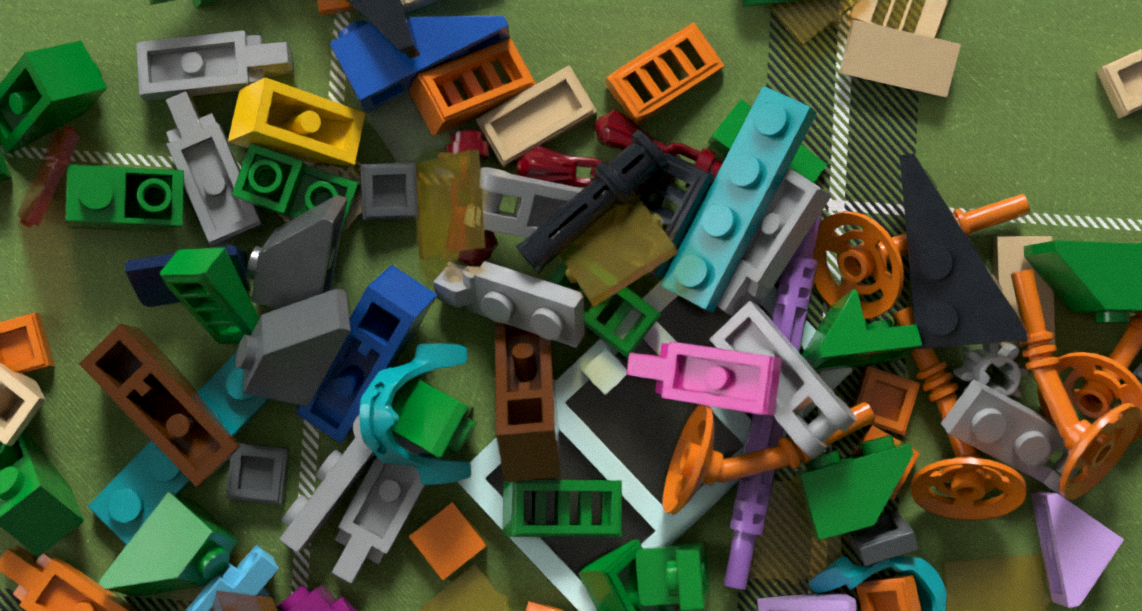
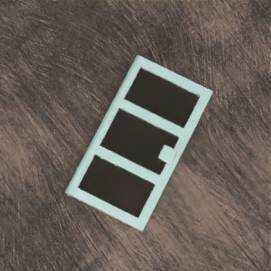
(625, 432)

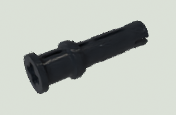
(619, 188)

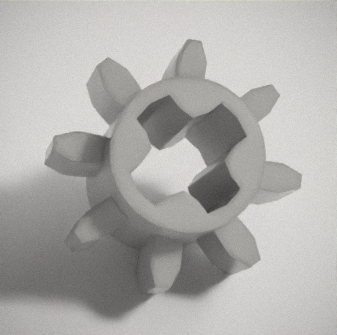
(1007, 370)

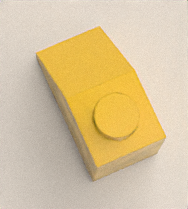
(296, 123)

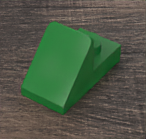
(848, 342)
(673, 575)

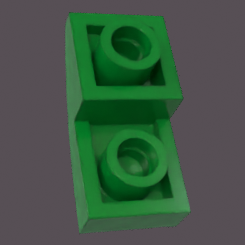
(289, 185)

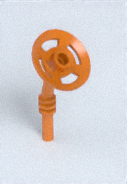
(879, 248)
(1104, 384)
(1091, 446)
(698, 463)
(967, 469)

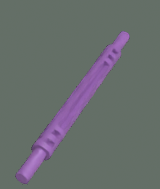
(755, 490)

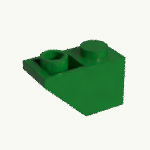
(123, 198)
(433, 418)
(854, 489)
(34, 497)

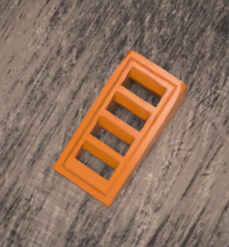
(627, 97)
(440, 100)

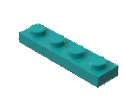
(738, 198)
(151, 474)

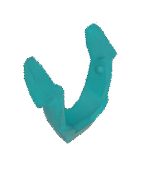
(379, 418)
(927, 580)

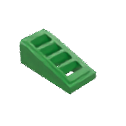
(207, 286)
(606, 333)
(610, 508)

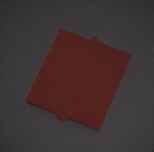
(47, 176)

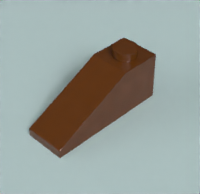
(160, 402)
(526, 405)

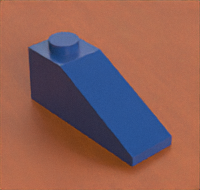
(383, 73)
(378, 336)

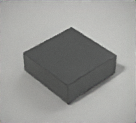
(388, 191)
(258, 474)
(884, 540)

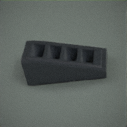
(688, 202)

